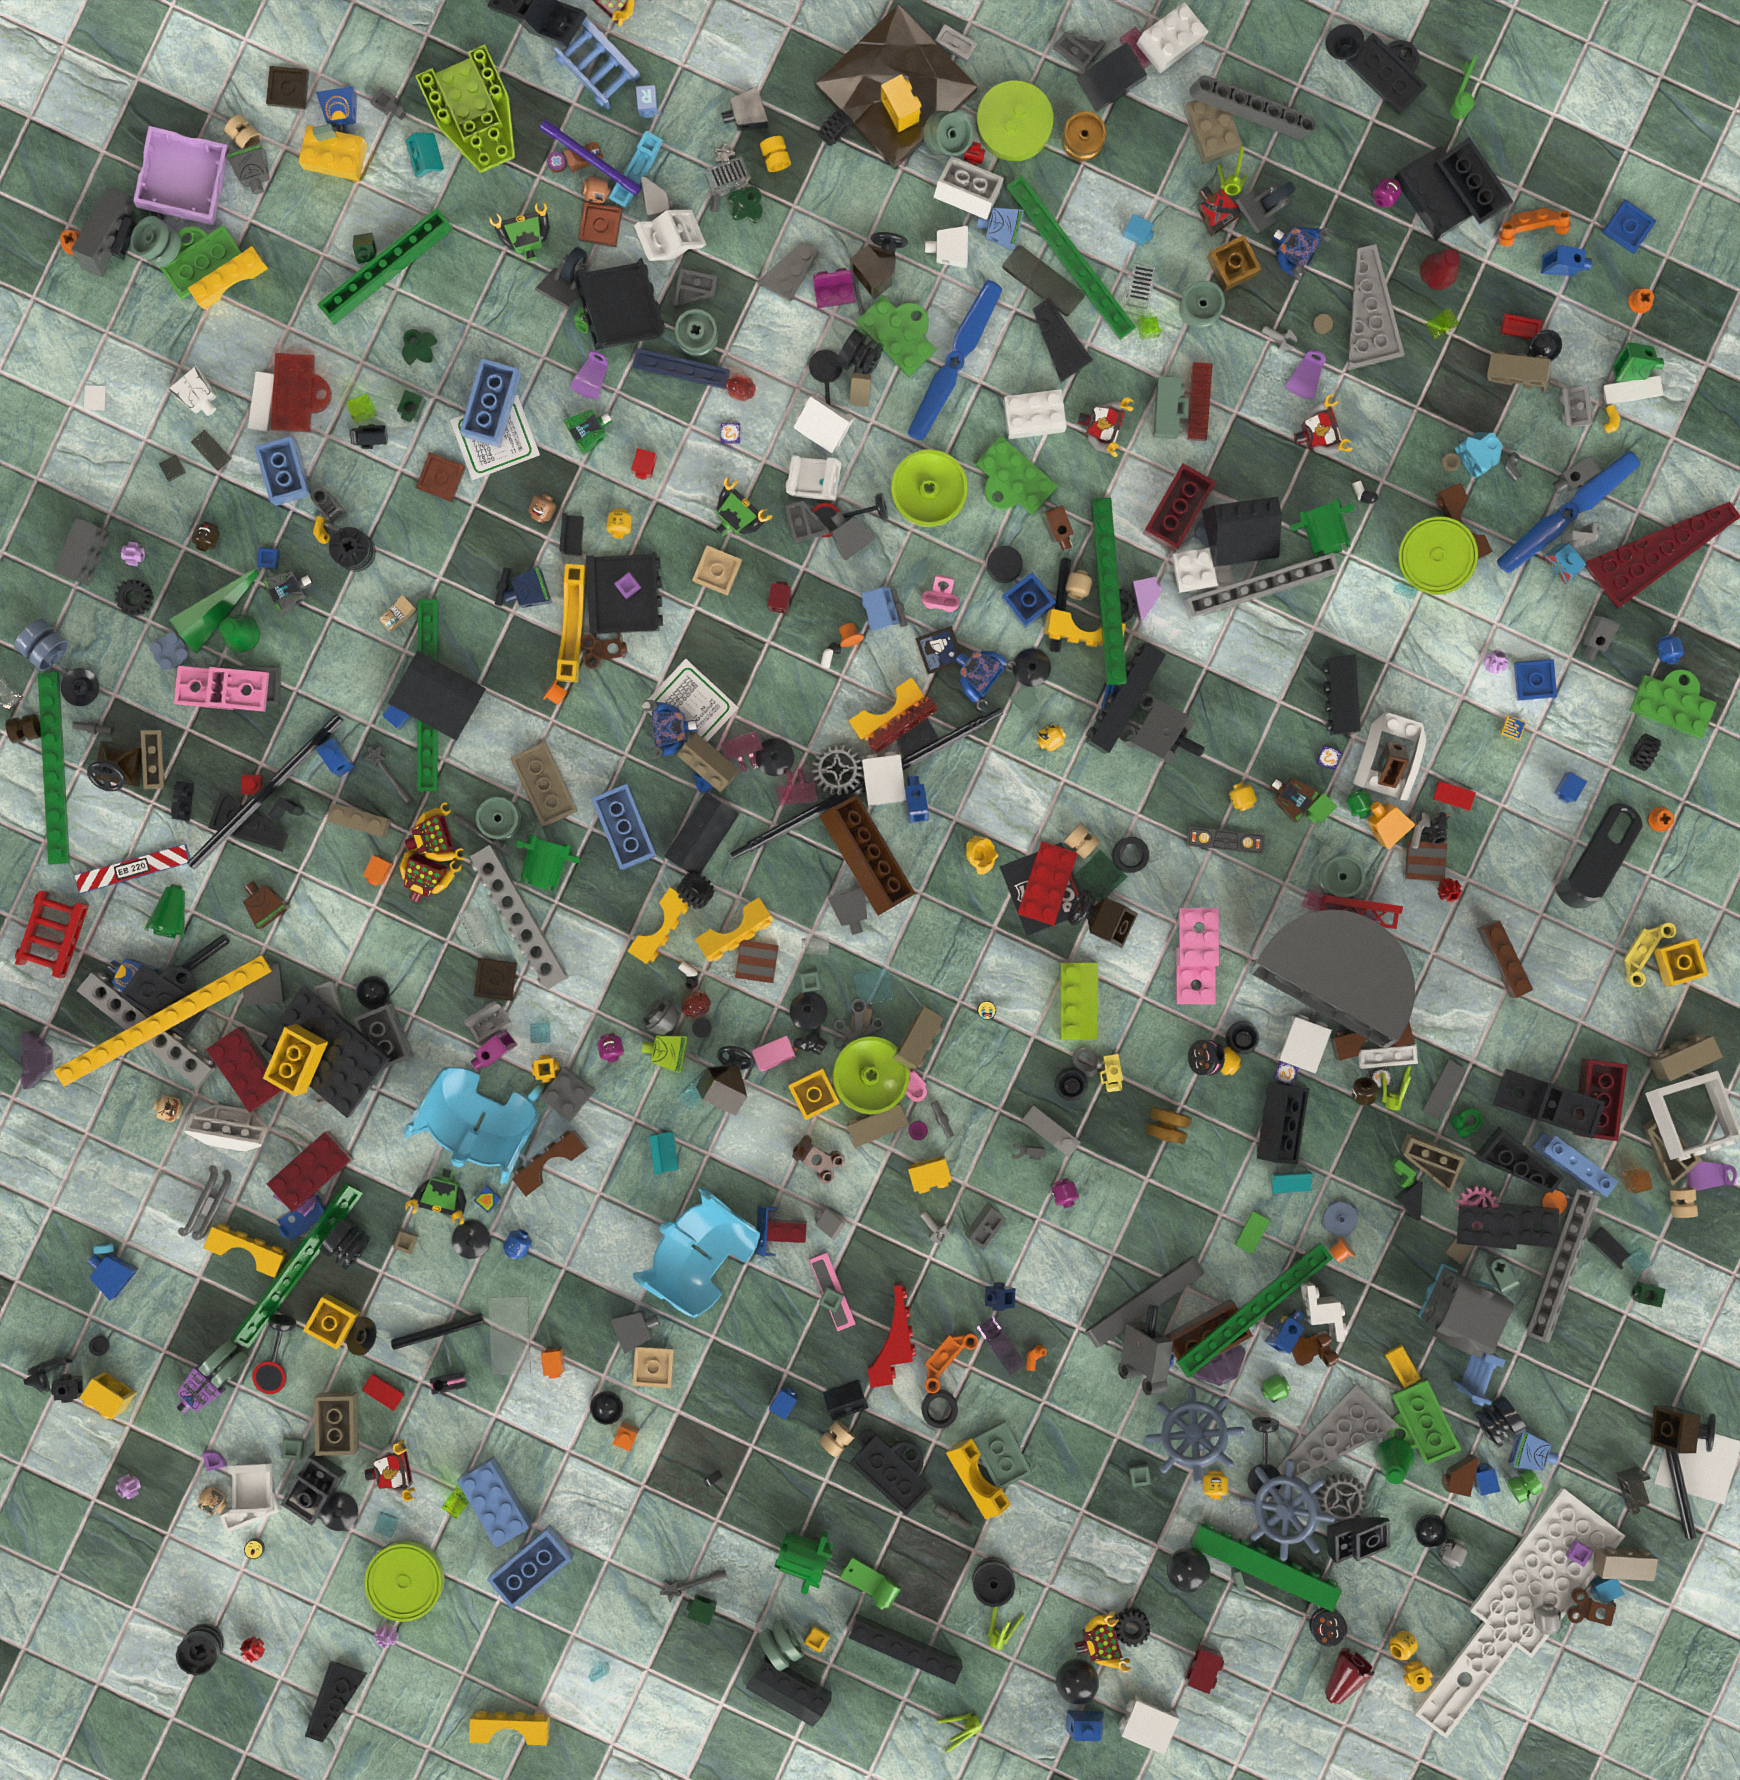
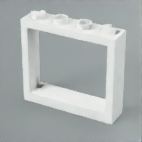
(1721, 1106)

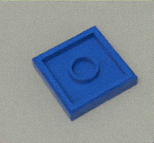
(1629, 226)
(1535, 679)

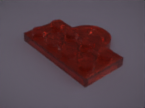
(296, 393)

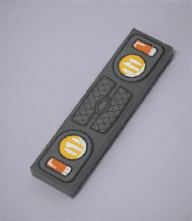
(1225, 840)

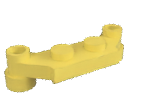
(1642, 949)

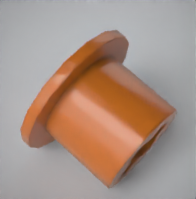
(68, 240)
(1641, 300)
(850, 635)
(555, 693)
(1660, 819)
(1555, 1200)
(1342, 1250)

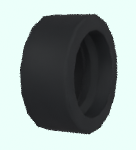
(1116, 854)
(939, 1423)

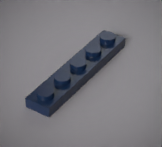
(681, 368)

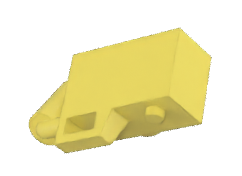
(1113, 1072)

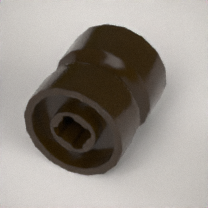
(20, 729)

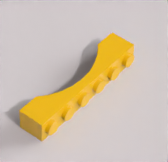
(573, 614)

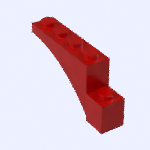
(897, 1345)

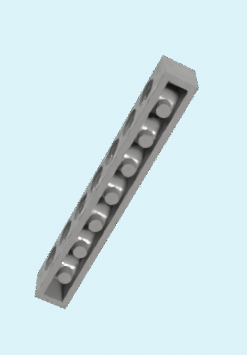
(1261, 586)
(478, 863)
(204, 1065)
(1563, 1266)

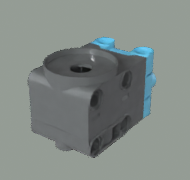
(1465, 1312)

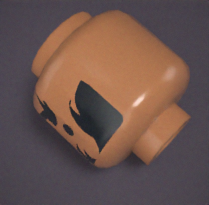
(596, 190)

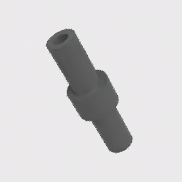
(899, 608)
(92, 727)
(942, 1119)
(952, 1517)

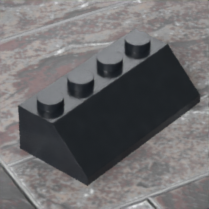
(1474, 181)
(1342, 695)
(701, 834)
(1282, 1123)
(790, 1692)

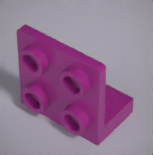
(833, 288)

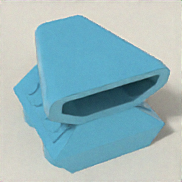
(1479, 452)

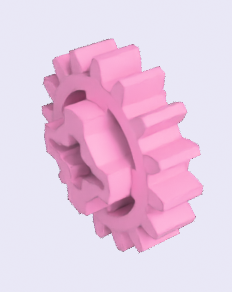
(1479, 1199)

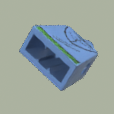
(1002, 226)
(1531, 1452)

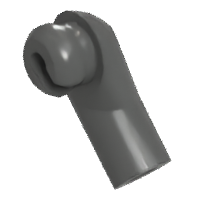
(1510, 466)

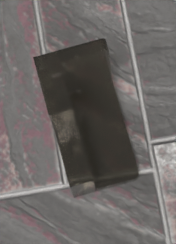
(1633, 1488)

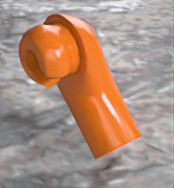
(1034, 1354)

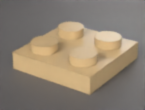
(717, 570)
(653, 1366)

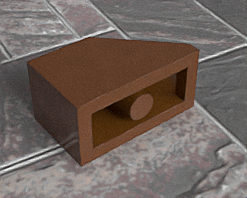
(1461, 1476)

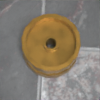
(1087, 125)
(1168, 1124)

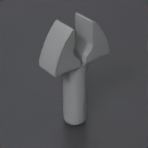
(1280, 337)
(1425, 822)
(933, 1226)

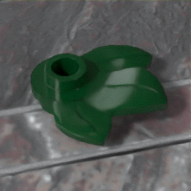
(744, 206)
(420, 348)

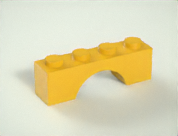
(242, 267)
(1060, 624)
(866, 723)
(755, 918)
(646, 947)
(268, 1259)
(988, 1498)
(532, 1727)

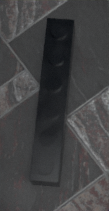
(1124, 698)
(905, 1649)

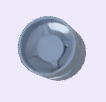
(41, 644)

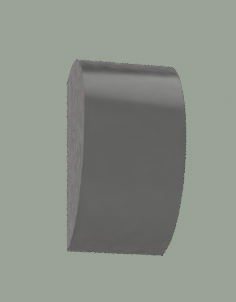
(1343, 970)

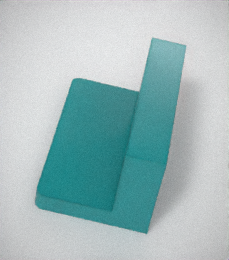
(424, 153)
(663, 1152)
(1291, 1182)

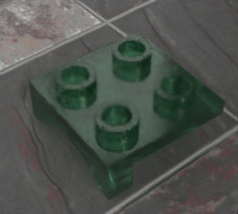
(1100, 876)

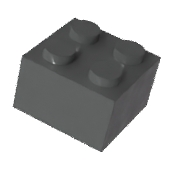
(567, 1094)

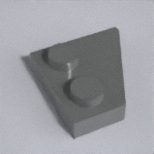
(1078, 49)
(694, 287)
(804, 522)

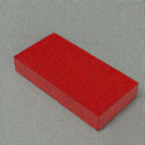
(1520, 326)
(1454, 795)
(383, 1392)

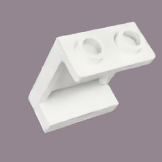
(823, 423)
(806, 474)
(884, 779)
(1305, 1043)
(251, 1489)
(1148, 1725)

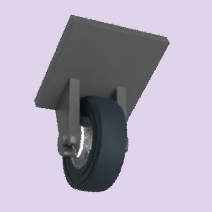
(1258, 210)
(559, 283)

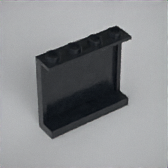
(619, 305)
(607, 605)

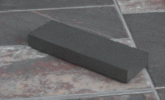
(1443, 1089)

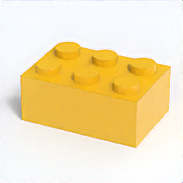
(336, 156)
(295, 1060)

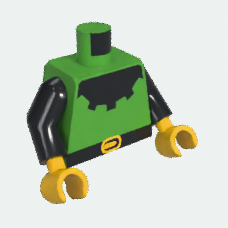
(524, 232)
(737, 512)
(441, 1196)

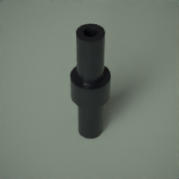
(502, 586)

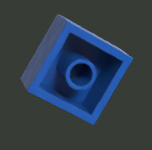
(1028, 600)

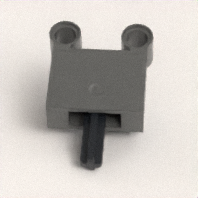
(1162, 731)
(1146, 1353)

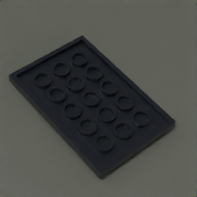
(349, 1060)

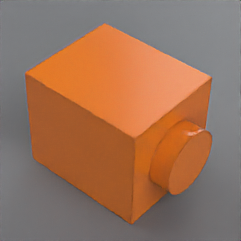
(377, 870)
(553, 1362)
(625, 1436)

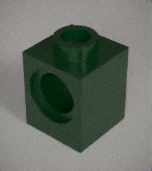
(364, 247)
(407, 399)
(1656, 1294)
(701, 1609)

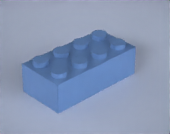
(490, 402)
(624, 827)
(494, 1502)
(530, 1566)

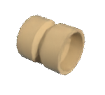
(241, 132)
(1082, 841)
(1683, 1209)
(836, 1438)

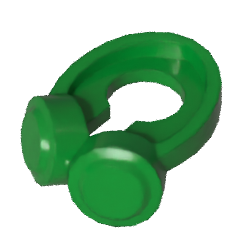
(1458, 1120)

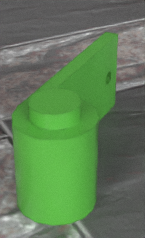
(1463, 101)
(872, 1582)

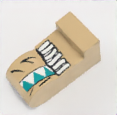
(398, 614)

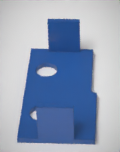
(301, 1223)
(762, 1228)

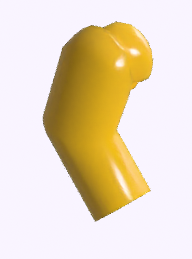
(1614, 419)
(319, 531)

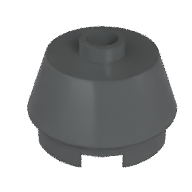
(661, 1017)

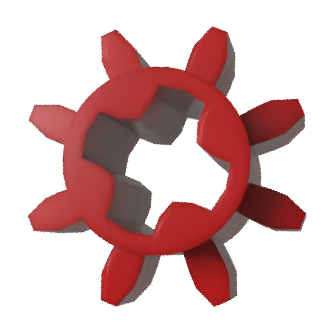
(974, 154)
(1449, 889)
(252, 1649)

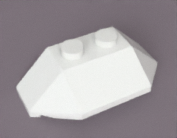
(227, 1127)

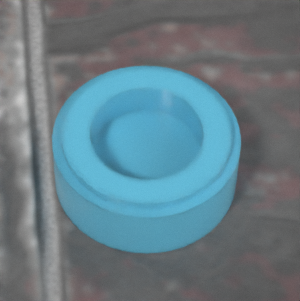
(536, 1093)
(103, 1248)

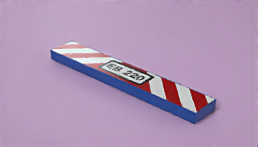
(132, 869)

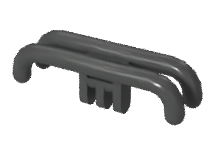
(207, 1204)

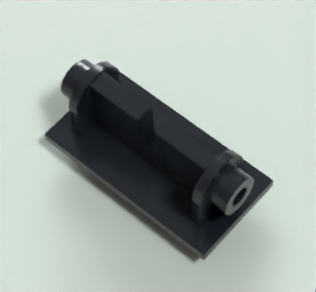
(184, 792)

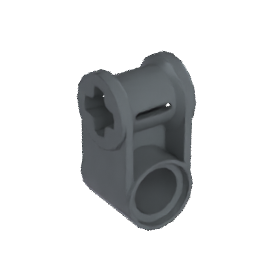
(328, 506)

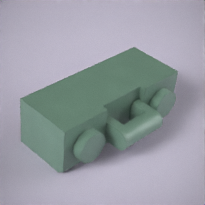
(1166, 407)

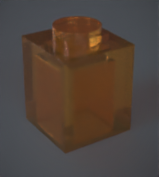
(1637, 1180)

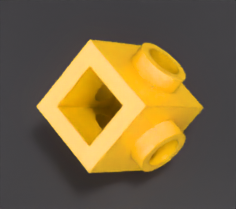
(539, 1071)
(1417, 1676)

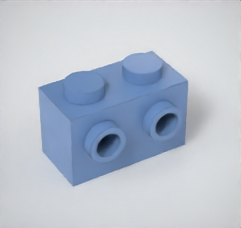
(880, 608)

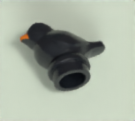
(1437, 829)
(810, 1042)

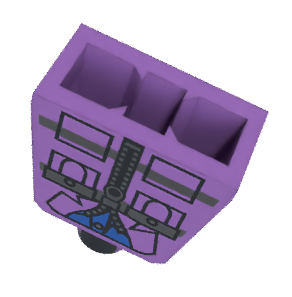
(197, 1391)

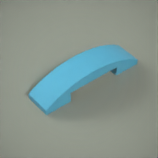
(638, 167)

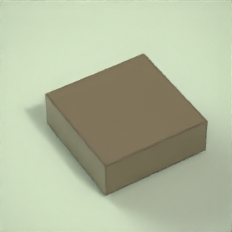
(405, 1241)

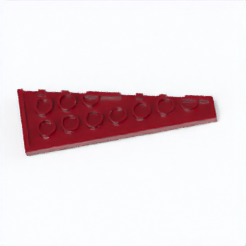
(1640, 563)

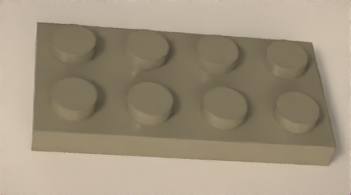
(544, 784)

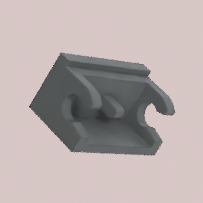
(985, 1226)

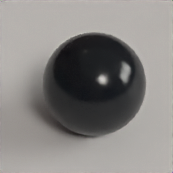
(1188, 1570)
(1077, 1681)

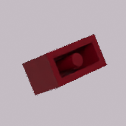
(779, 597)
(786, 1230)
(1204, 1669)

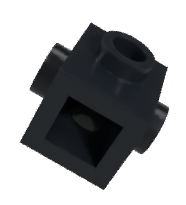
(67, 1388)

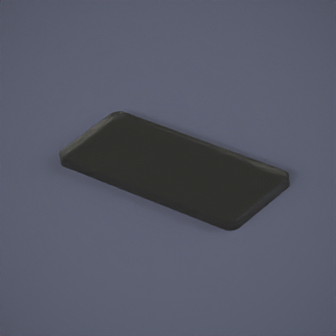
(1043, 280)

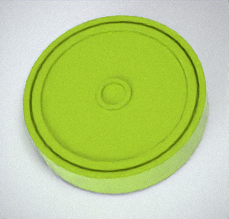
(1014, 120)
(1438, 555)
(404, 1580)

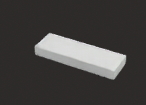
(1632, 390)
(261, 402)
(1388, 1057)
(231, 1522)

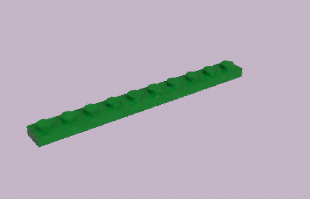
(1070, 257)
(1108, 591)
(427, 736)
(53, 768)
(296, 1266)
(1254, 1310)

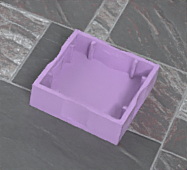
(181, 176)

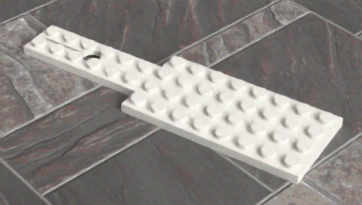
(1527, 1579)

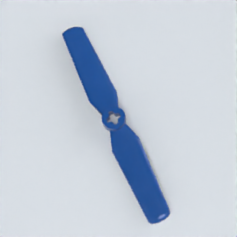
(964, 343)
(1553, 525)

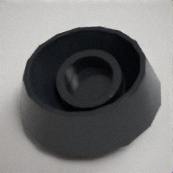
(1547, 344)
(373, 992)
(1242, 1037)
(1071, 1084)
(606, 1407)
(1431, 1531)

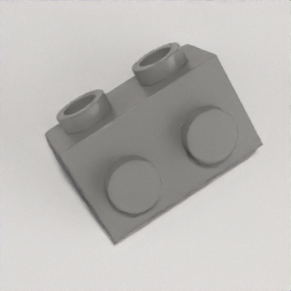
(1577, 406)
(1581, 539)
(488, 1022)

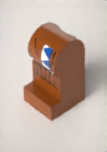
(576, 162)

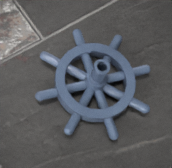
(1194, 1434)
(1287, 1509)

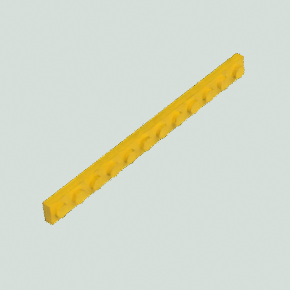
(162, 1020)

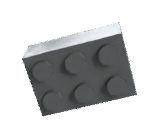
(82, 552)
(386, 1031)

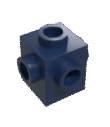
(999, 1296)

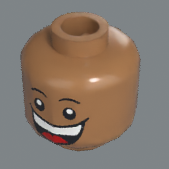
(542, 508)

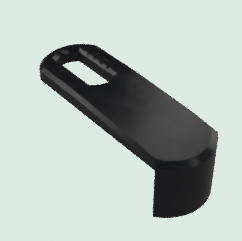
(1599, 860)

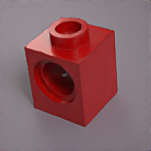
(644, 464)

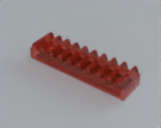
(1199, 401)
(903, 726)

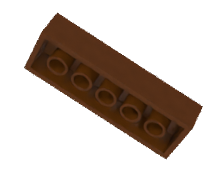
(867, 854)

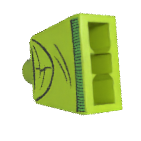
(667, 1051)

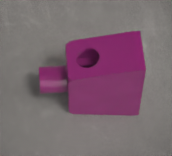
(493, 1050)

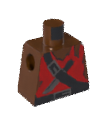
(1217, 210)

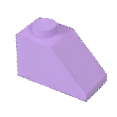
(1145, 593)

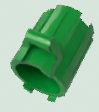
(1325, 527)
(544, 862)
(804, 1558)

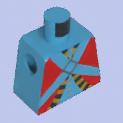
(1565, 561)

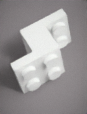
(670, 235)
(1196, 572)
(1323, 1311)

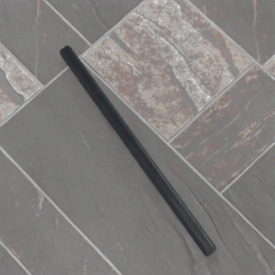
(220, 836)

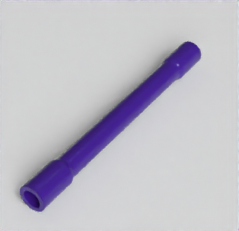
(625, 182)

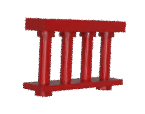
(65, 948)

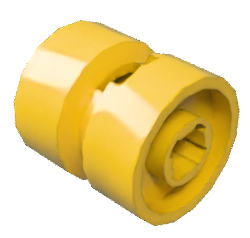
(774, 150)

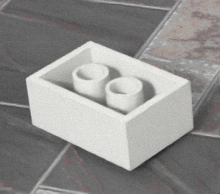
(1172, 37)
(968, 187)
(1034, 414)

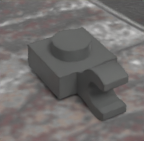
(387, 102)
(1033, 1152)

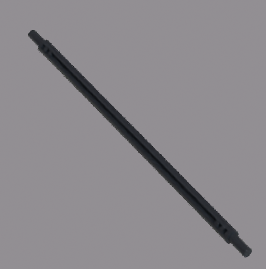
(836, 799)

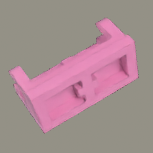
(773, 1053)

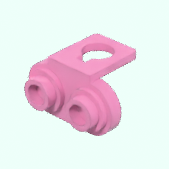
(941, 598)
(916, 1089)

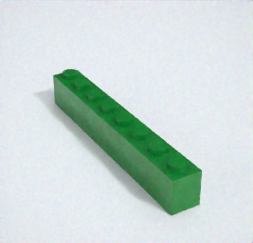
(385, 266)
(1265, 1566)

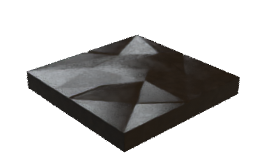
(886, 51)

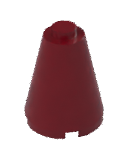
(1440, 269)
(1347, 1676)

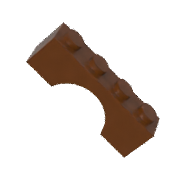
(1451, 502)
(1512, 972)
(1348, 1044)
(531, 1177)

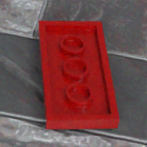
(1047, 883)

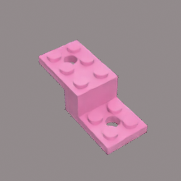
(221, 688)
(1197, 955)

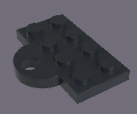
(1389, 71)
(156, 991)
(893, 1472)

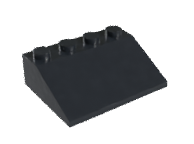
(1433, 194)
(1243, 531)
(437, 695)

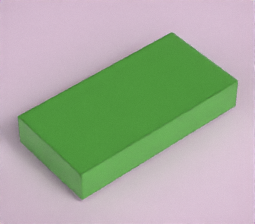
(1252, 1232)

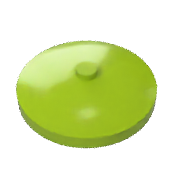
(929, 488)
(868, 1075)

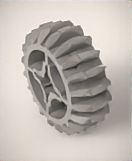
(846, 768)
(1348, 1494)

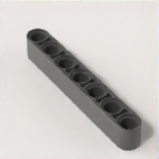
(1252, 107)
(1137, 1306)

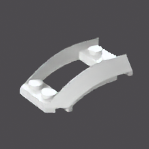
(1400, 727)

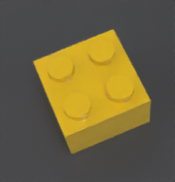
(900, 102)
(1680, 962)
(814, 1093)
(929, 1174)
(331, 1321)
(107, 1395)

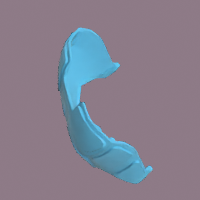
(453, 1111)
(682, 1272)

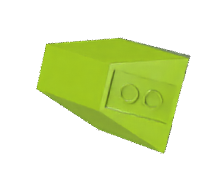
(472, 109)

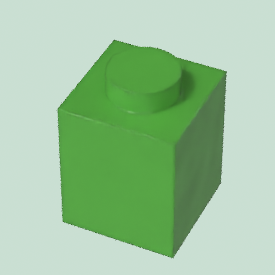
(1320, 809)

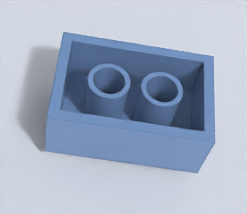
(283, 470)

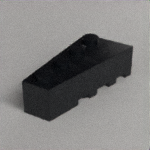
(1512, 1157)

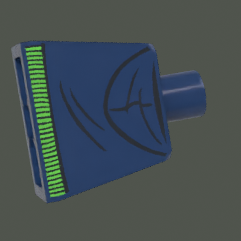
(529, 589)

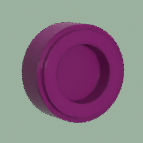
(918, 1130)

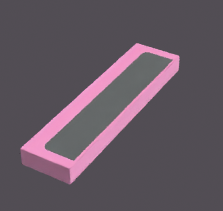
(827, 1277)

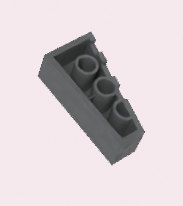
(99, 233)

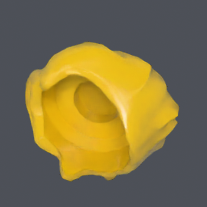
(981, 853)

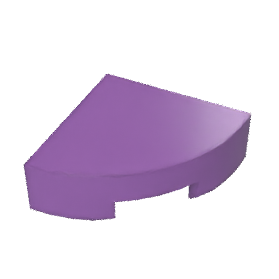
(213, 1460)

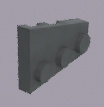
(789, 273)

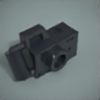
(369, 436)

